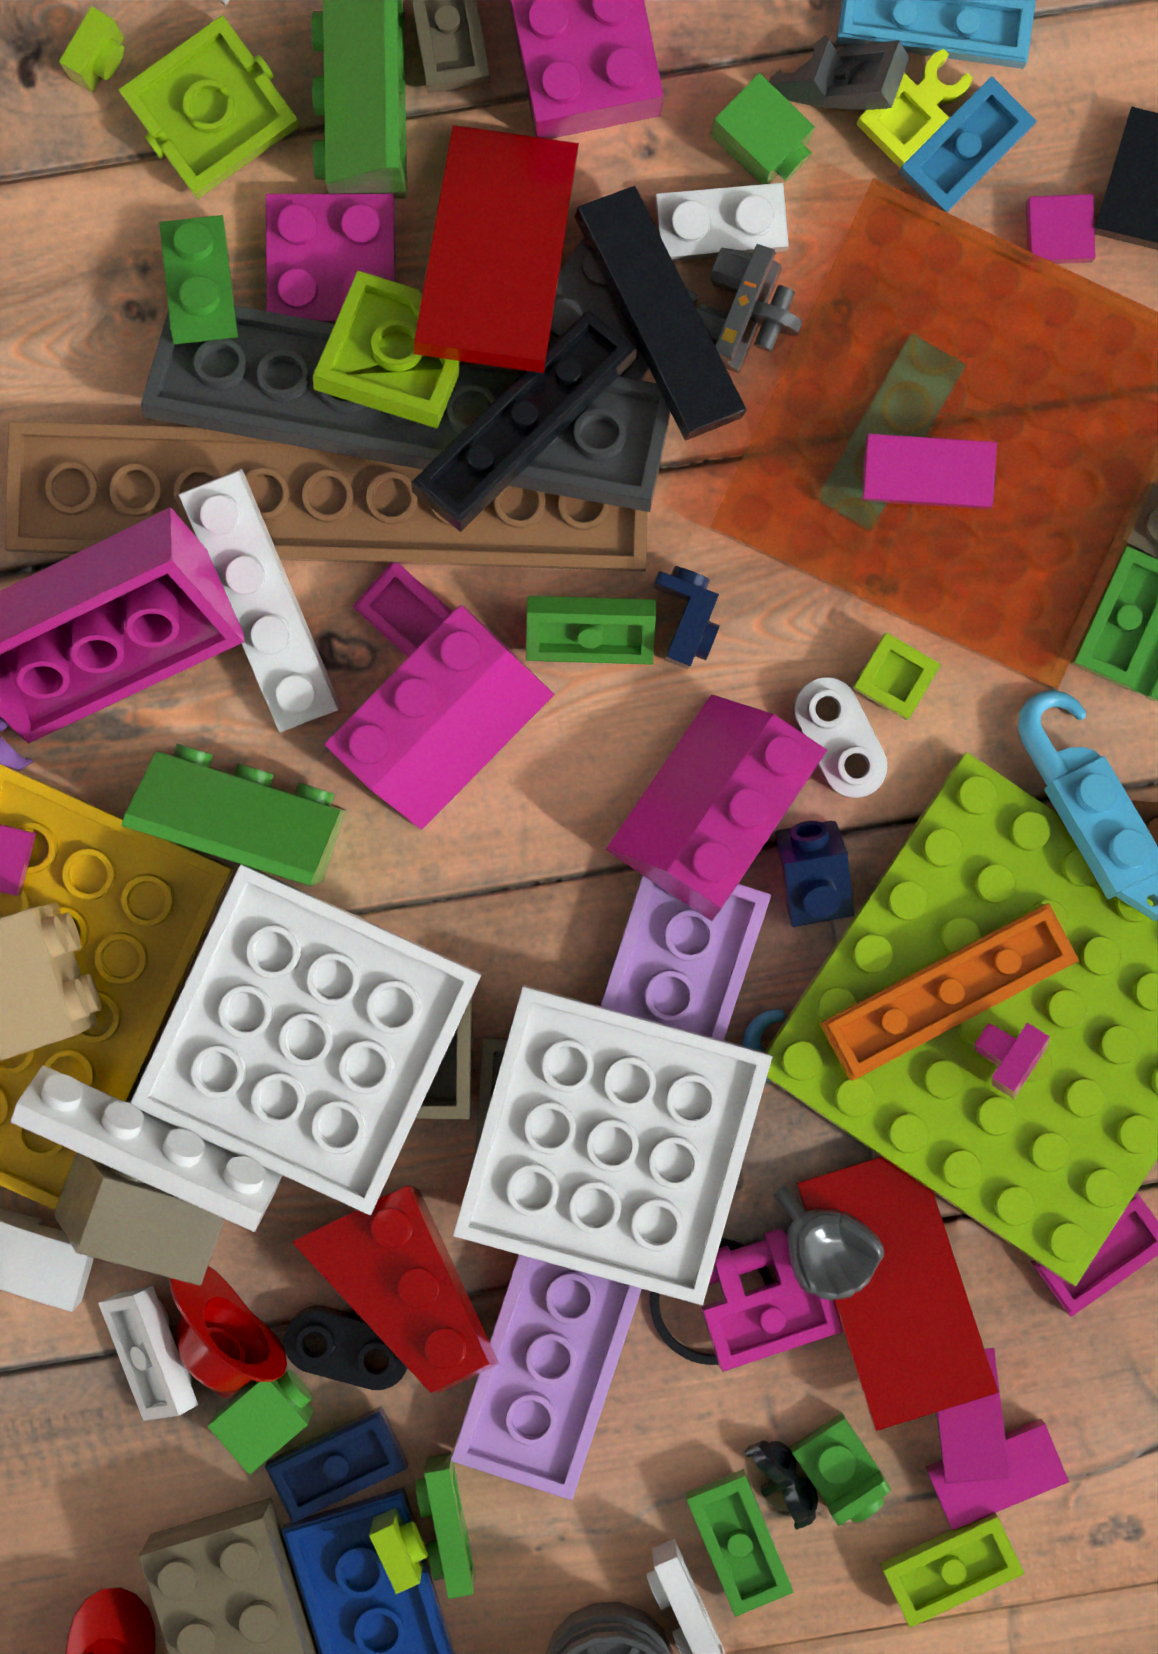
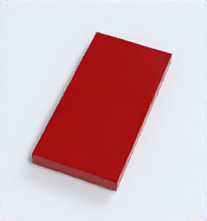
(496, 249)
(913, 1320)

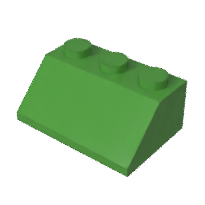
(361, 97)
(236, 815)

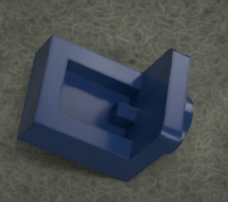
(695, 631)
(815, 872)

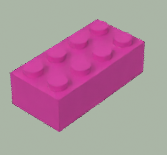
(586, 64)

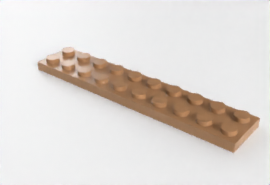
(94, 480)

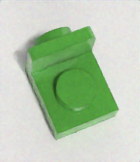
(842, 1471)

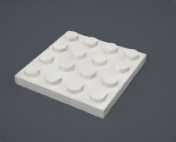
(305, 1038)
(612, 1145)

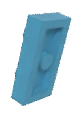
(967, 146)

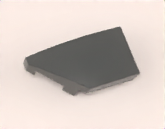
(847, 78)

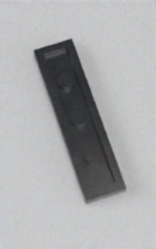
(660, 312)
(523, 421)

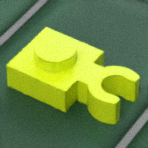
(914, 112)

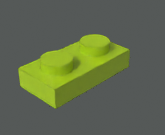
(951, 1569)

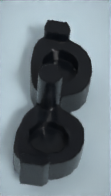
(780, 1466)

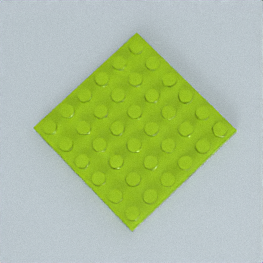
(1084, 1127)

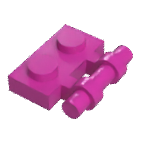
(766, 1318)

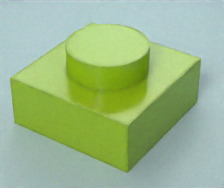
(93, 50)
(896, 676)
(399, 1549)

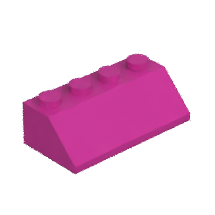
(109, 624)

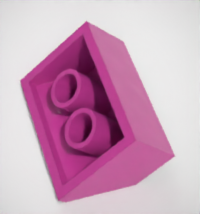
(439, 718)
(716, 802)

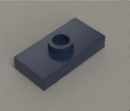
(336, 1464)

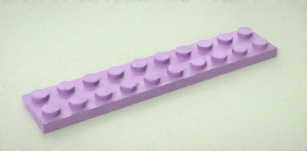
(566, 1327)

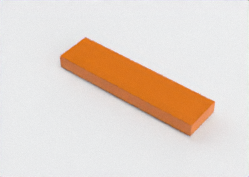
(948, 991)

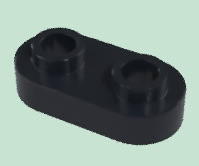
(347, 1344)

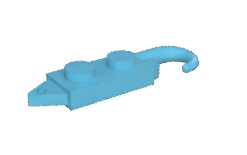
(1093, 808)

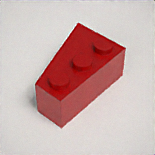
(404, 1287)

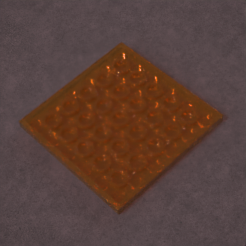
(958, 340)

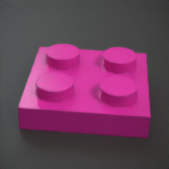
(320, 245)

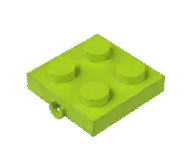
(209, 107)

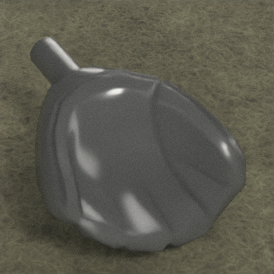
(829, 1249)

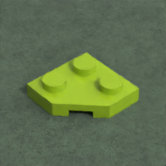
(374, 358)

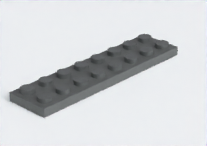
(266, 392)

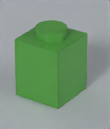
(764, 132)
(262, 1419)

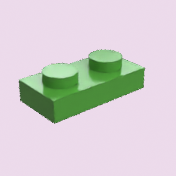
(198, 279)
(590, 630)
(739, 1542)
(451, 1552)

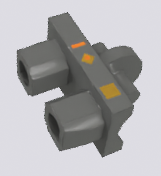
(753, 281)

